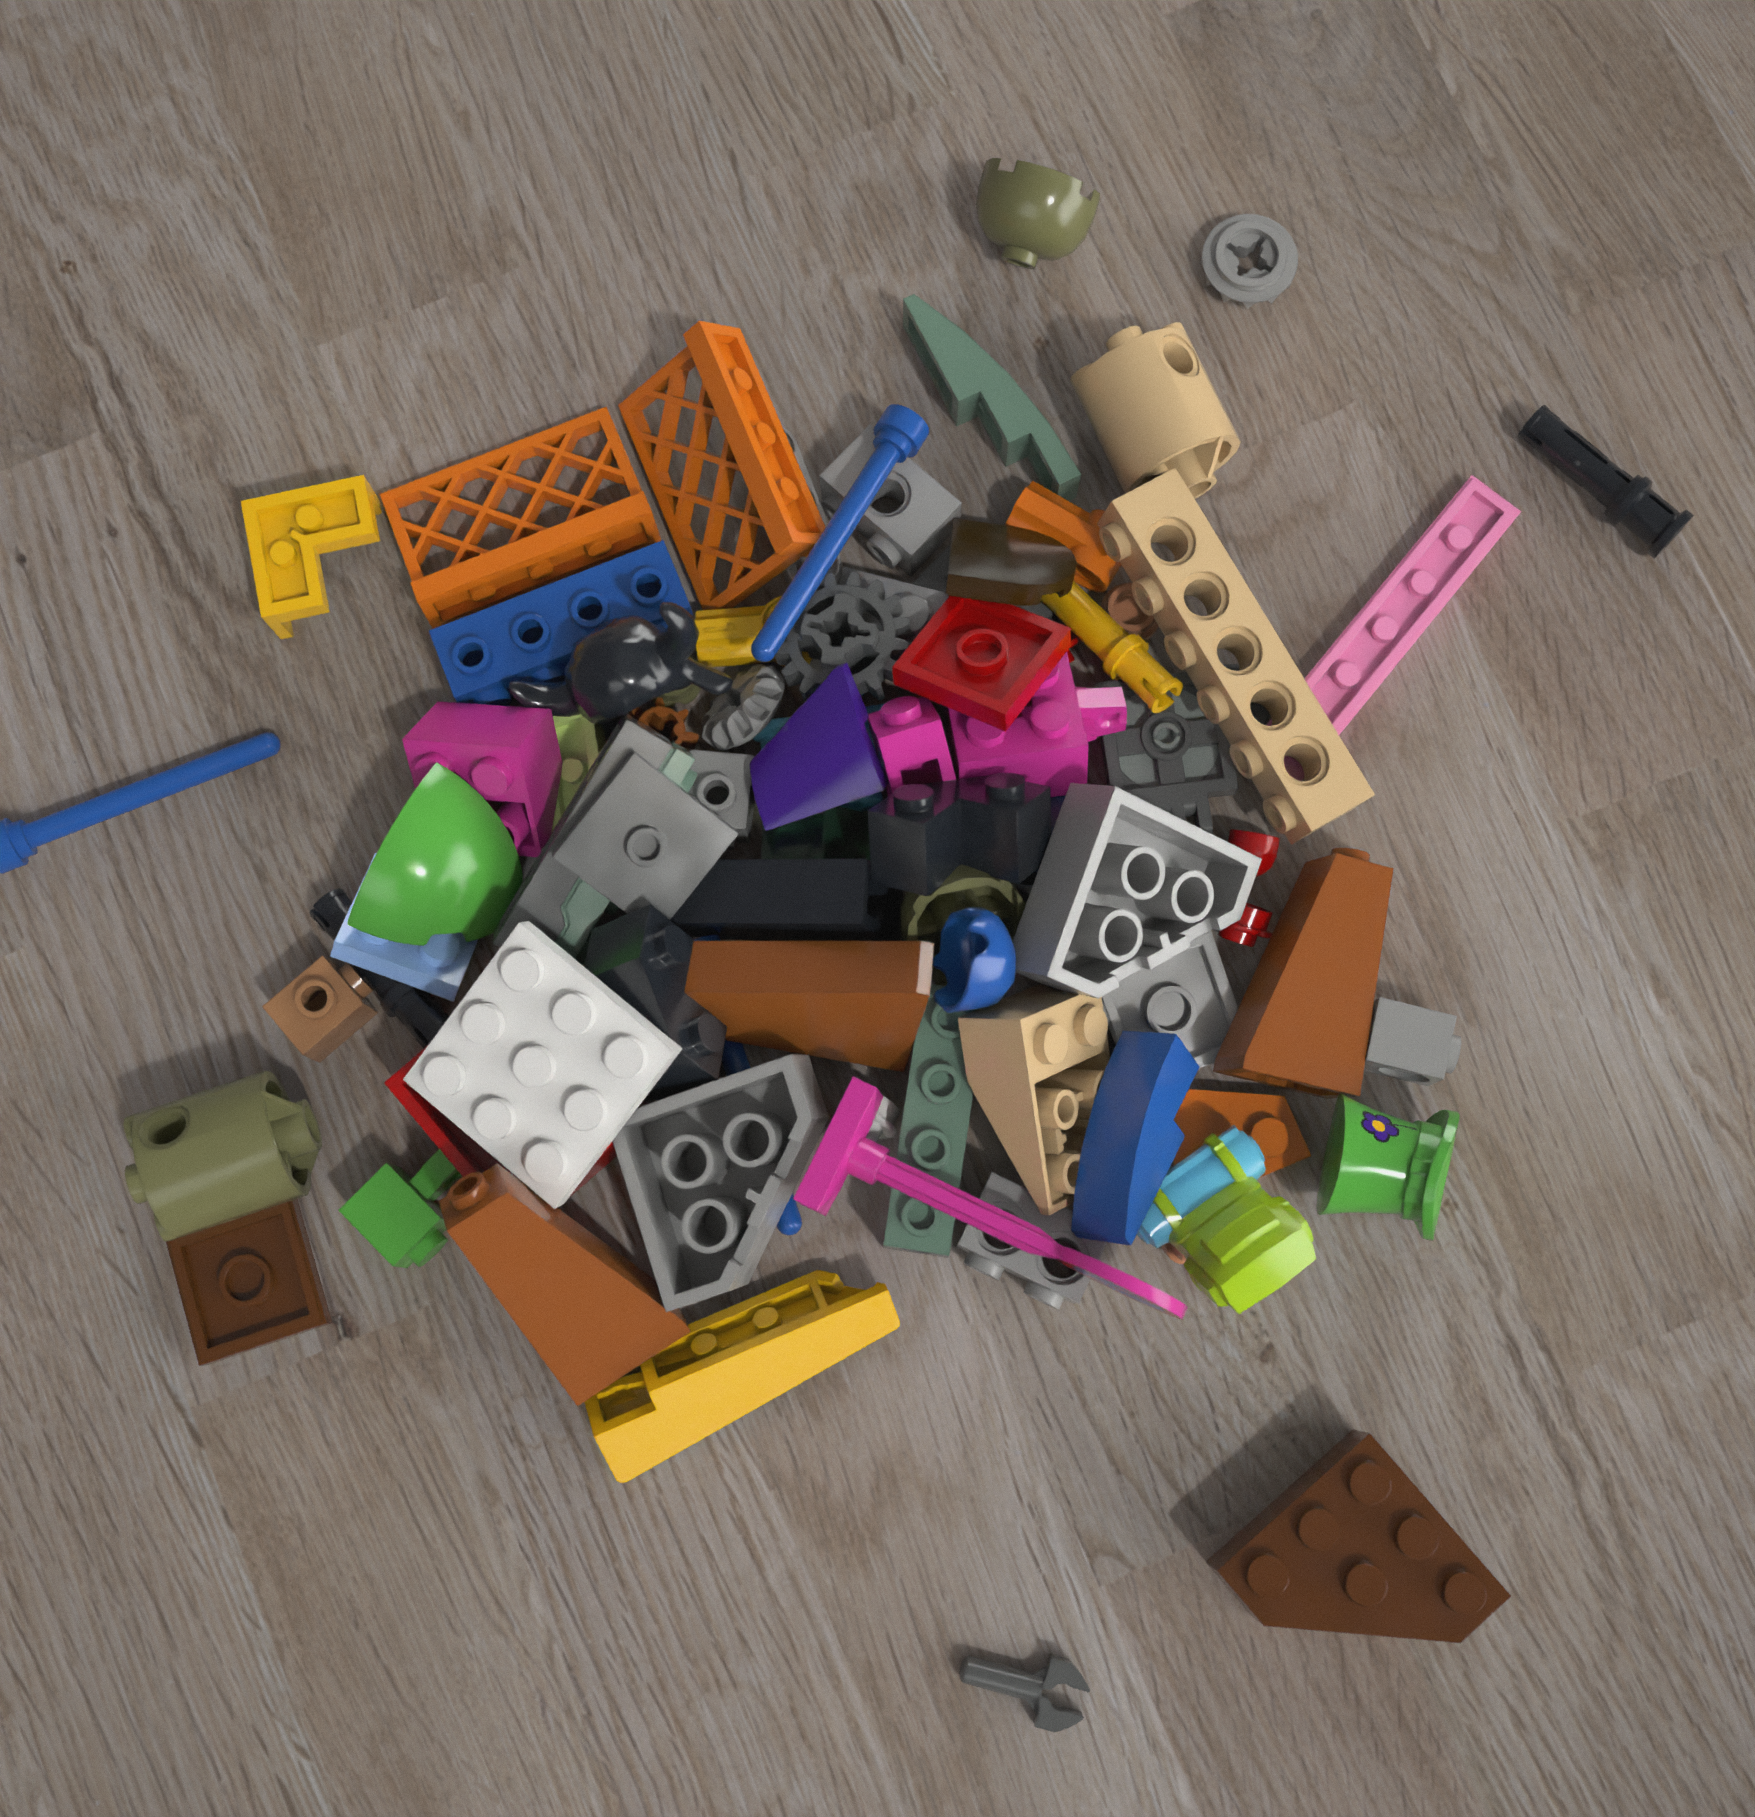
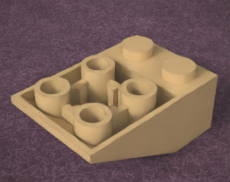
(1036, 1078)

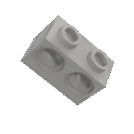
(1029, 1267)

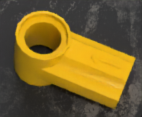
(729, 633)

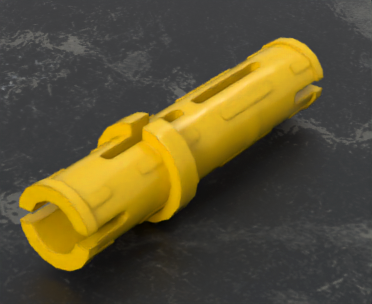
(1123, 654)

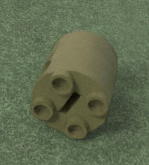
(221, 1154)

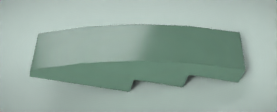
(979, 387)

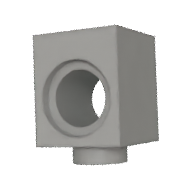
(1411, 1042)

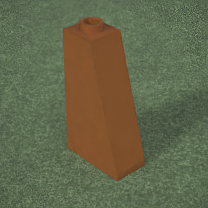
(1316, 983)
(817, 996)
(561, 1284)

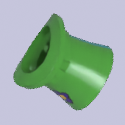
(1386, 1164)

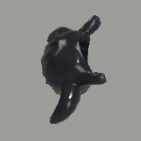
(623, 668)

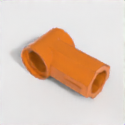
(1074, 527)

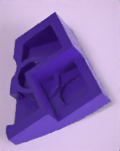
(818, 756)

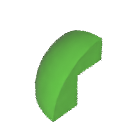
(439, 867)

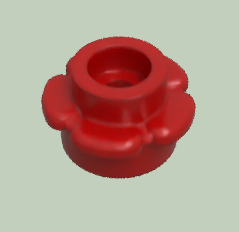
(1250, 926)

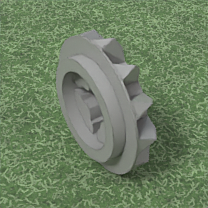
(1239, 237)
(744, 708)

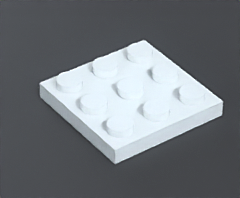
(542, 1064)

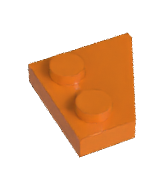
(1258, 1115)

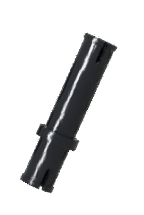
(409, 1004)

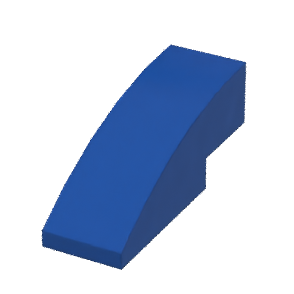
(1131, 1135)

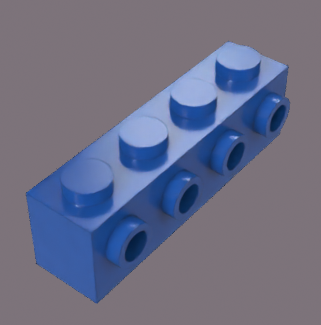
(536, 631)

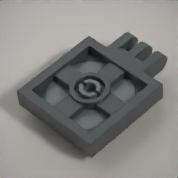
(1171, 755)

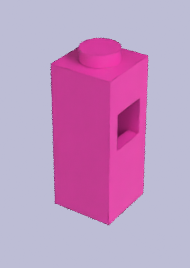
(910, 743)

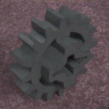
(839, 613)

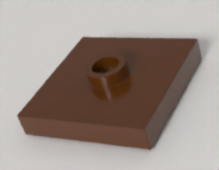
(248, 1283)

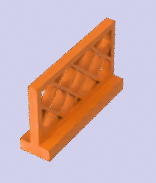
(752, 445)
(534, 553)

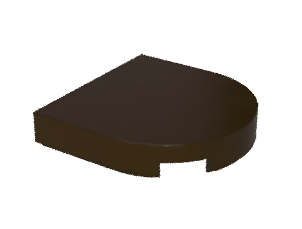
(1006, 564)

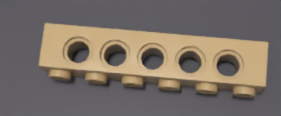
(1267, 675)

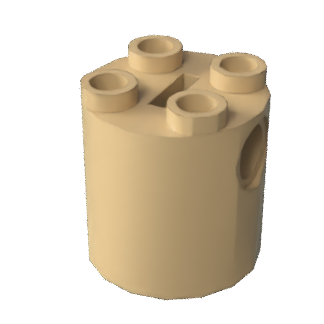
(1156, 409)

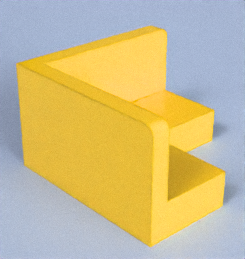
(291, 531)

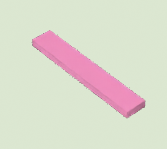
(1406, 604)

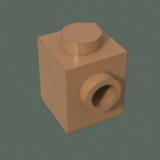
(322, 1007)

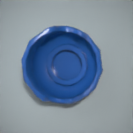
(975, 959)

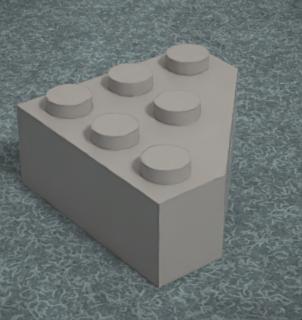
(1124, 891)
(718, 1172)

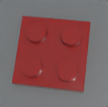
(982, 658)

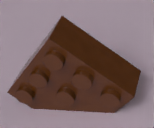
(1358, 1555)

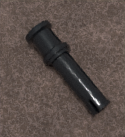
(1625, 497)

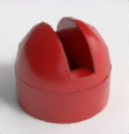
(1258, 844)

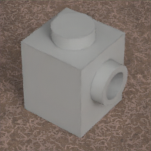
(726, 789)

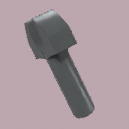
(1029, 1687)

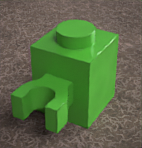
(401, 1211)

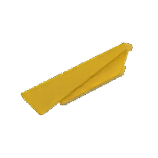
(734, 1366)

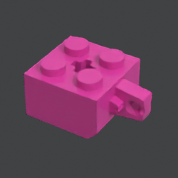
(1047, 737)

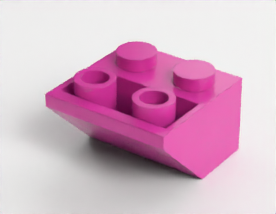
(501, 753)

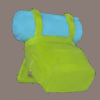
(1226, 1226)

